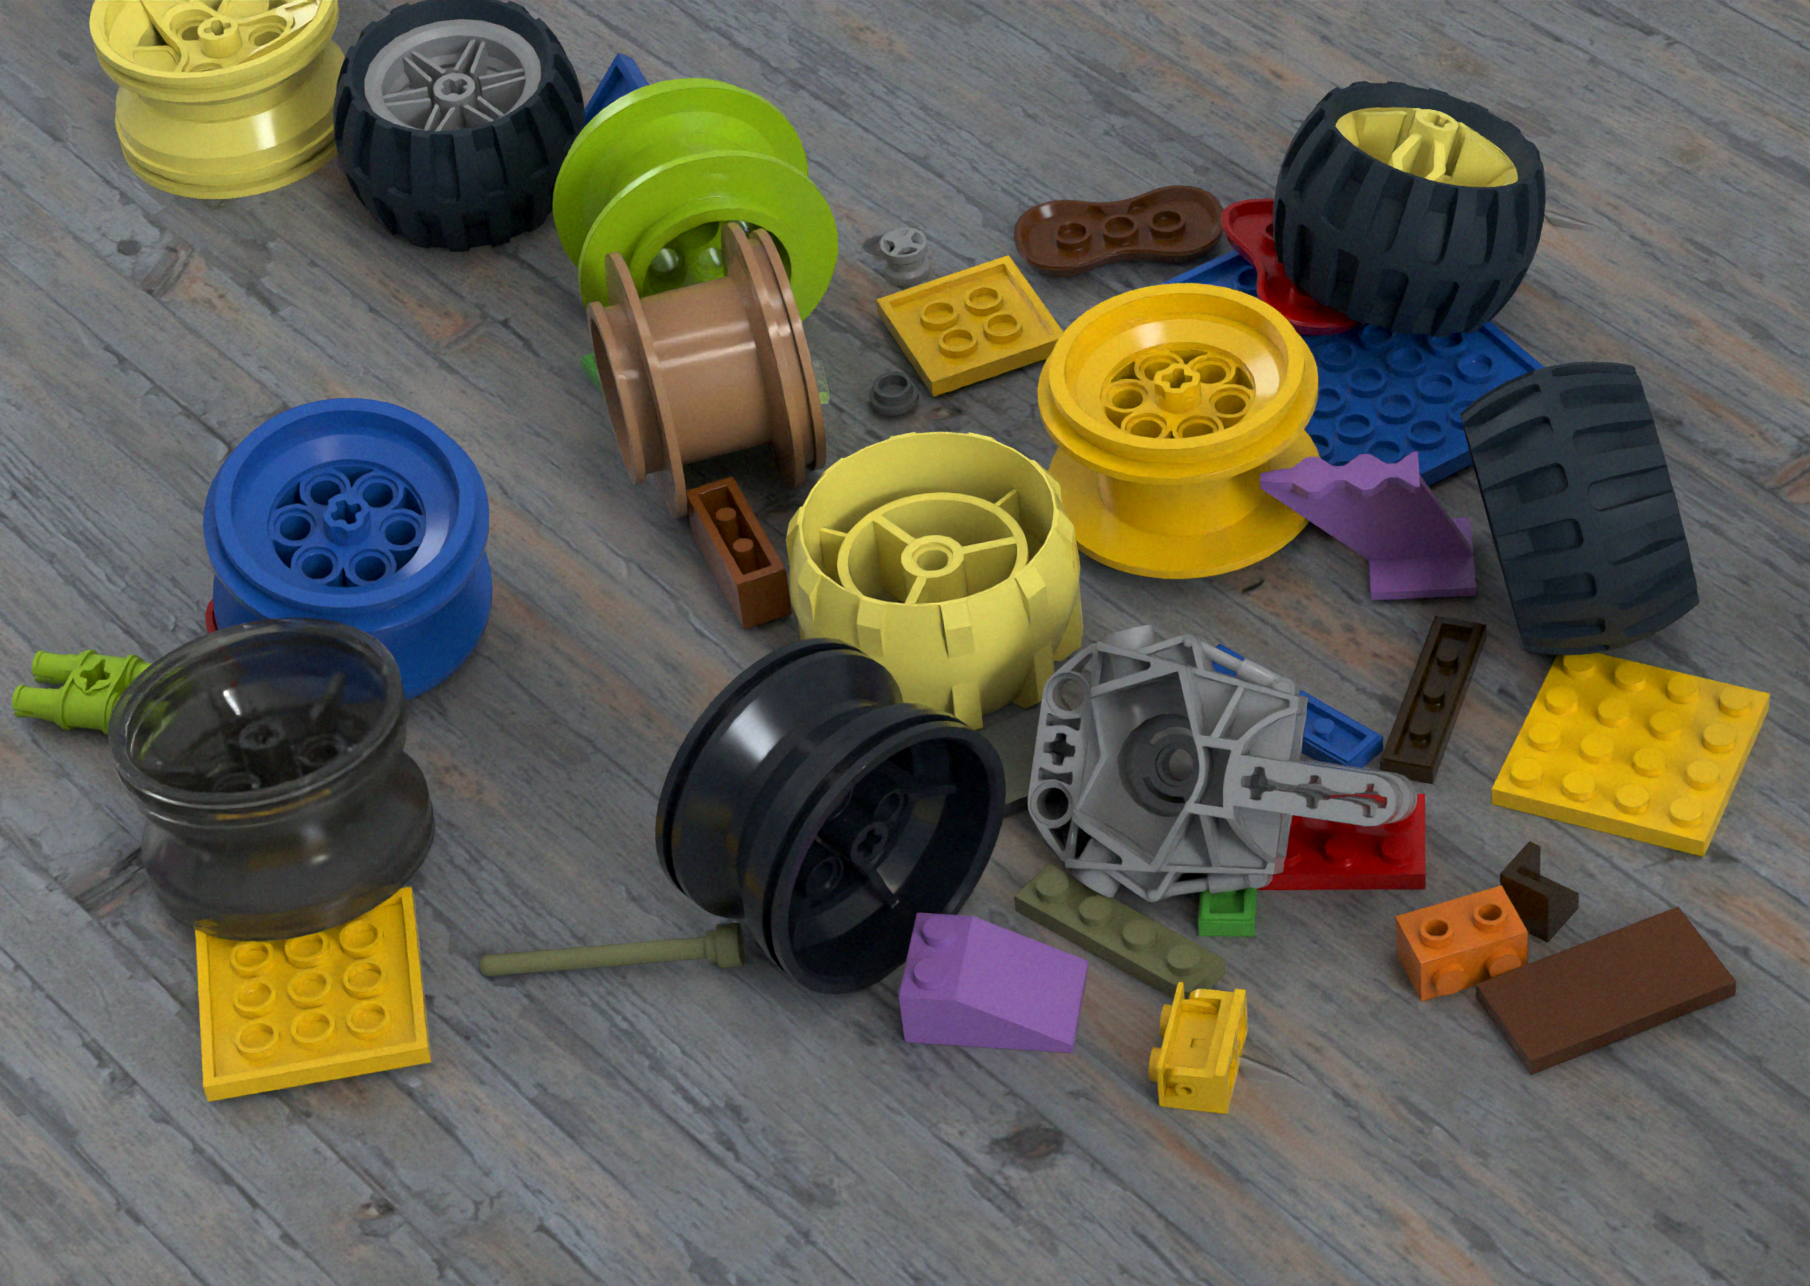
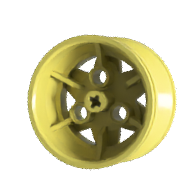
(221, 90)

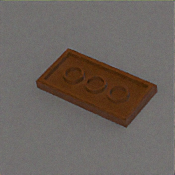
(1605, 990)

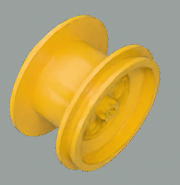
(1167, 421)

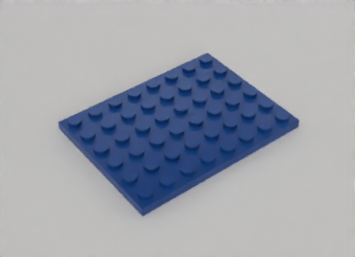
(1389, 388)

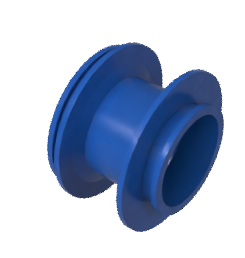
(350, 500)

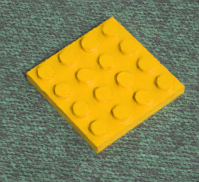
(1632, 750)
(313, 1004)

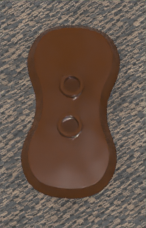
(1159, 225)

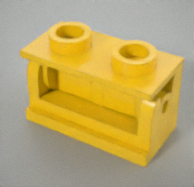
(1200, 1049)

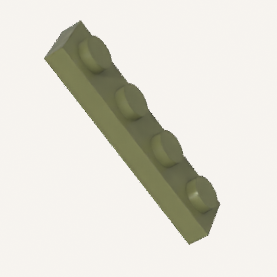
(1118, 933)

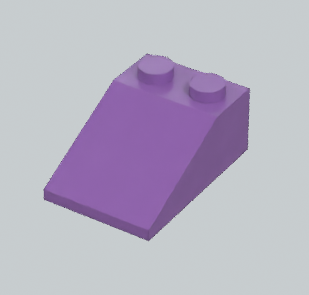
(988, 987)

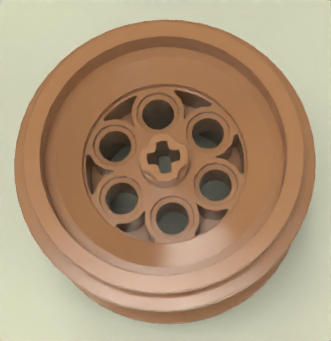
(708, 369)

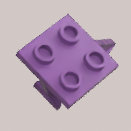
(1387, 519)

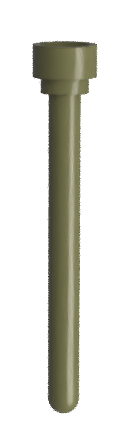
(718, 946)

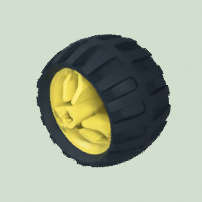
(1408, 208)

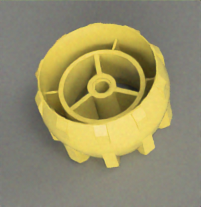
(969, 548)

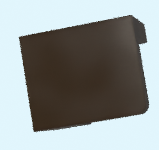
(1538, 900)

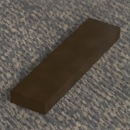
(1433, 699)

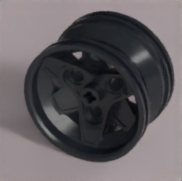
(828, 813)

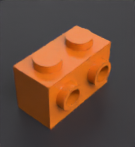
(1465, 942)

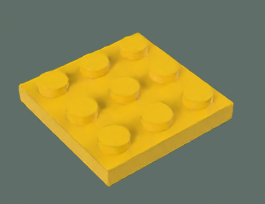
(970, 325)

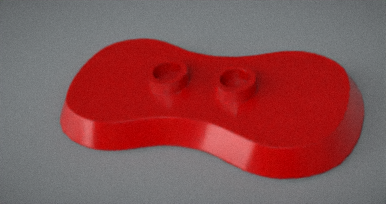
(1250, 233)

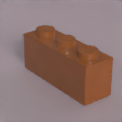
(738, 552)

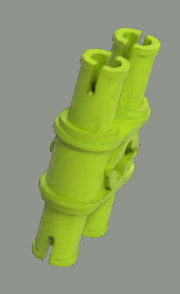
(89, 690)

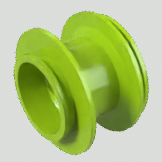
(672, 169)

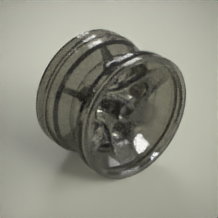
(273, 778)

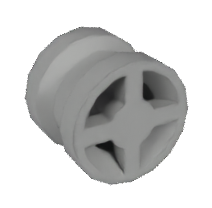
(904, 257)

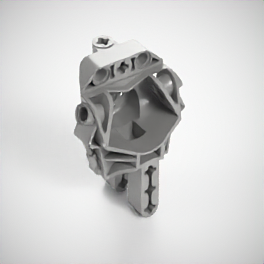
(1241, 737)

